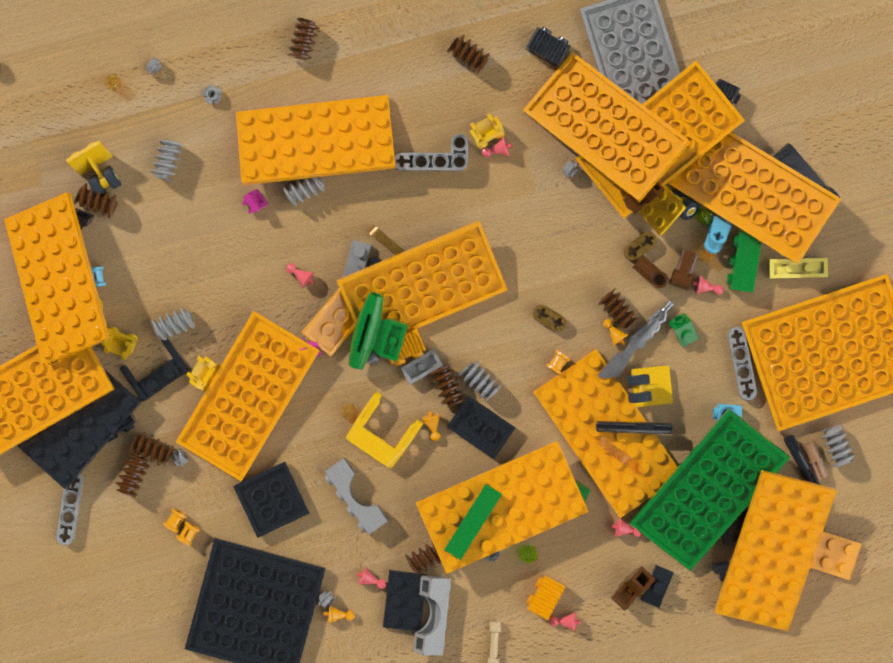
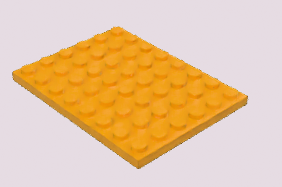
(825, 352)

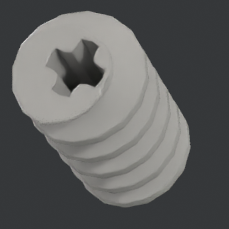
(166, 159)
(303, 189)
(173, 324)
(481, 381)
(838, 445)

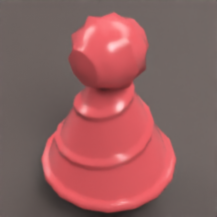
(500, 148)
(303, 277)
(705, 286)
(623, 528)
(368, 578)
(567, 621)

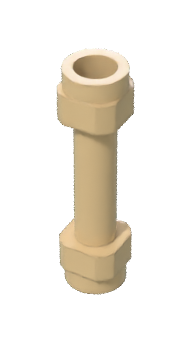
(495, 628)

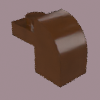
(634, 206)
(631, 587)

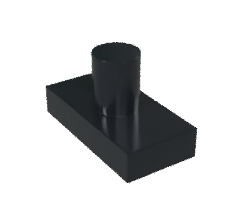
(657, 590)

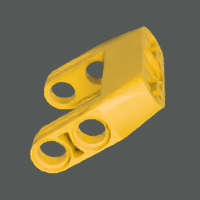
(375, 445)

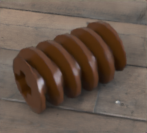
(303, 39)
(469, 53)
(99, 202)
(618, 310)
(447, 386)
(151, 449)
(132, 475)
(423, 558)

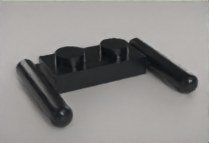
(160, 377)

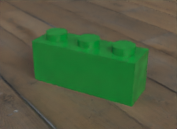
(743, 263)

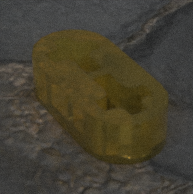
(614, 450)

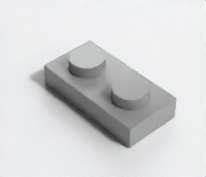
(357, 257)
(421, 366)

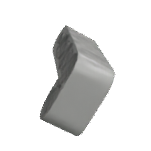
(431, 157)

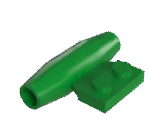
(375, 334)

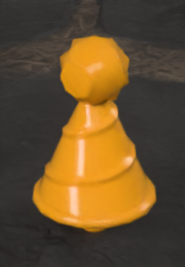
(616, 335)
(431, 421)
(335, 614)

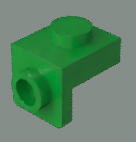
(683, 329)

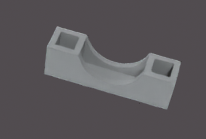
(370, 516)
(432, 636)

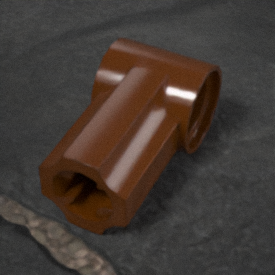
(649, 271)
(682, 274)

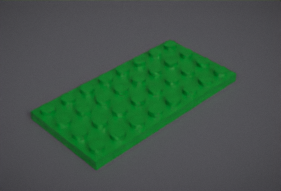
(708, 489)

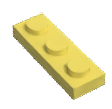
(805, 269)

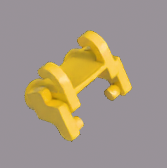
(486, 130)
(120, 343)
(203, 373)

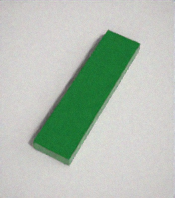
(473, 521)

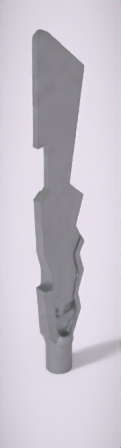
(637, 341)

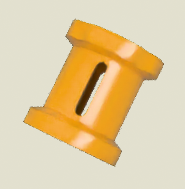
(558, 362)
(175, 520)
(188, 533)

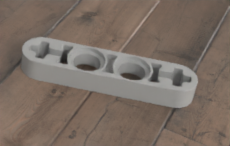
(738, 364)
(73, 508)

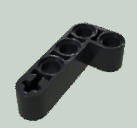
(789, 156)

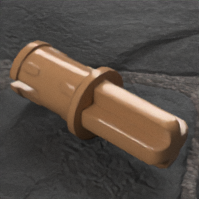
(816, 460)

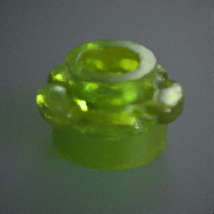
(704, 216)
(528, 559)

